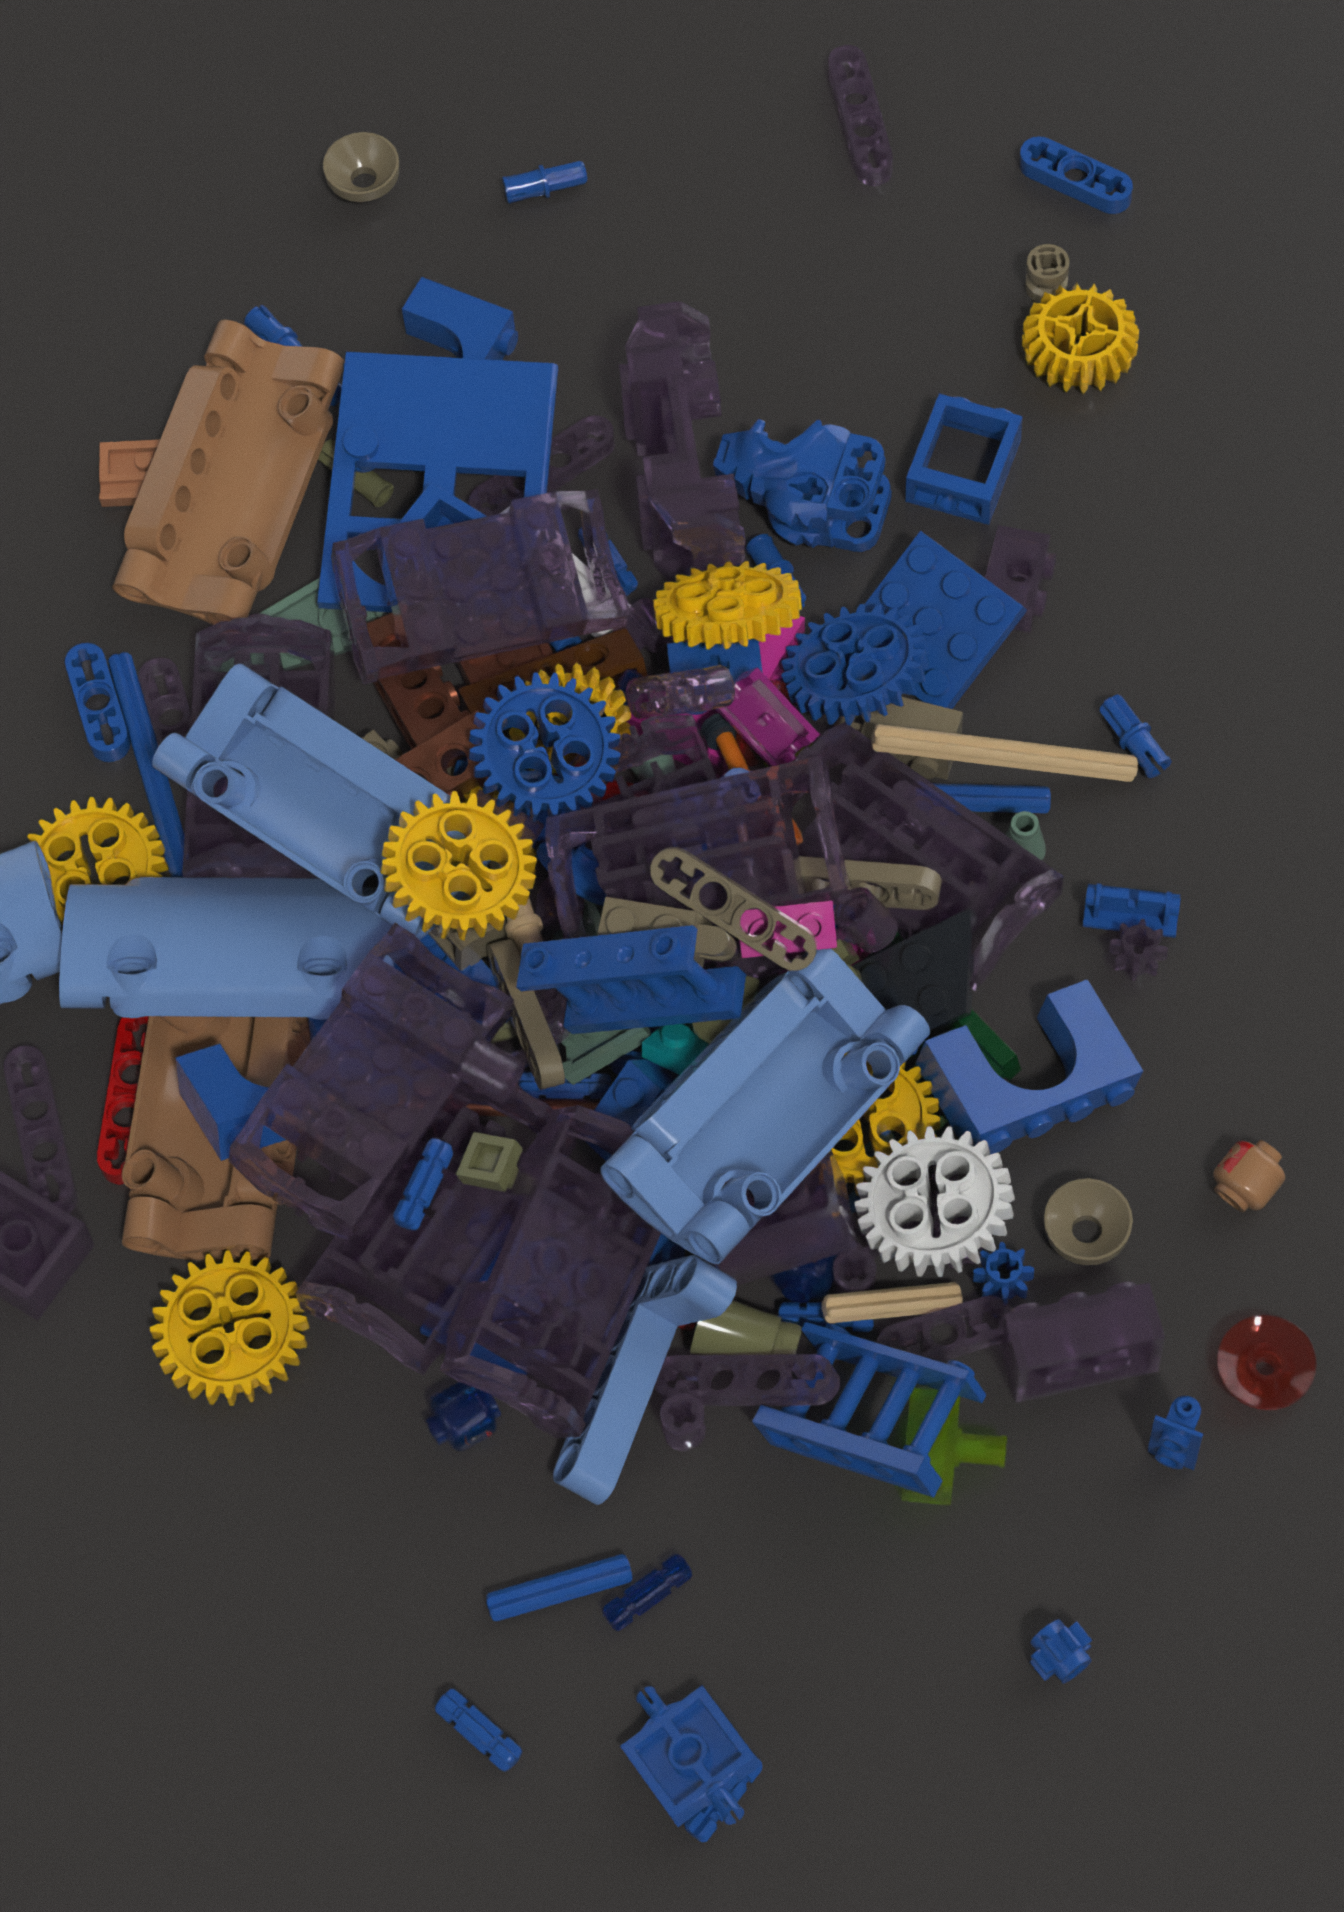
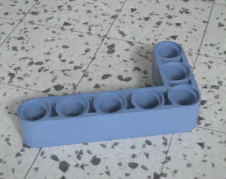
(666, 1298)

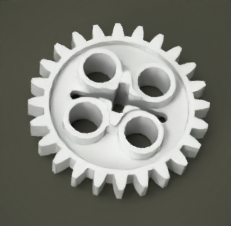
(889, 1206)

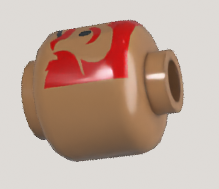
(1249, 1175)

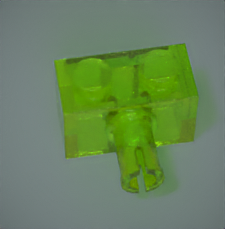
(950, 1447)

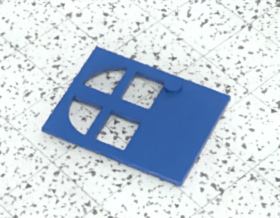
(436, 420)

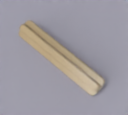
(890, 1302)

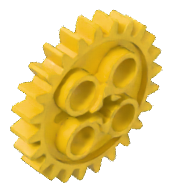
(727, 605)
(133, 855)
(458, 865)
(901, 1112)
(240, 1367)

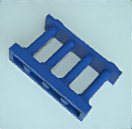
(632, 980)
(870, 1451)

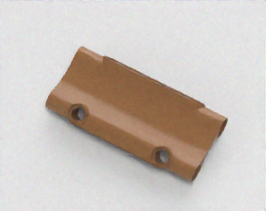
(228, 475)

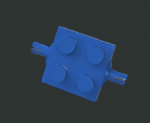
(690, 1755)

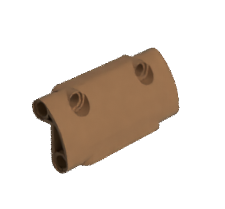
(179, 1188)

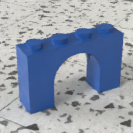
(459, 322)
(221, 1096)
(979, 1101)

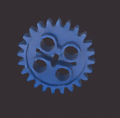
(855, 664)
(505, 759)

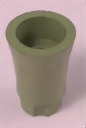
(745, 1332)

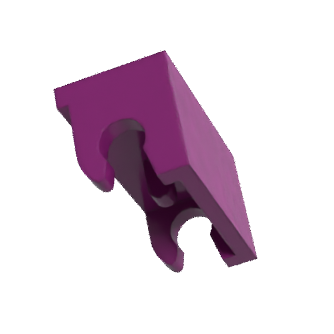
(767, 719)

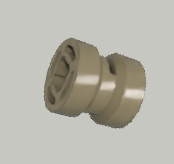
(1046, 271)

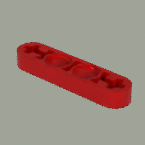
(119, 1096)

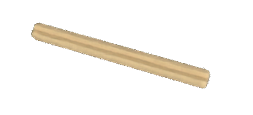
(1004, 753)

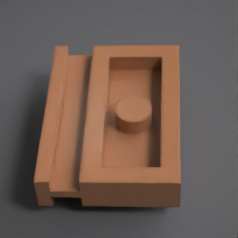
(123, 470)

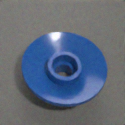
(584, 872)

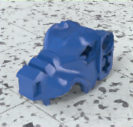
(810, 483)

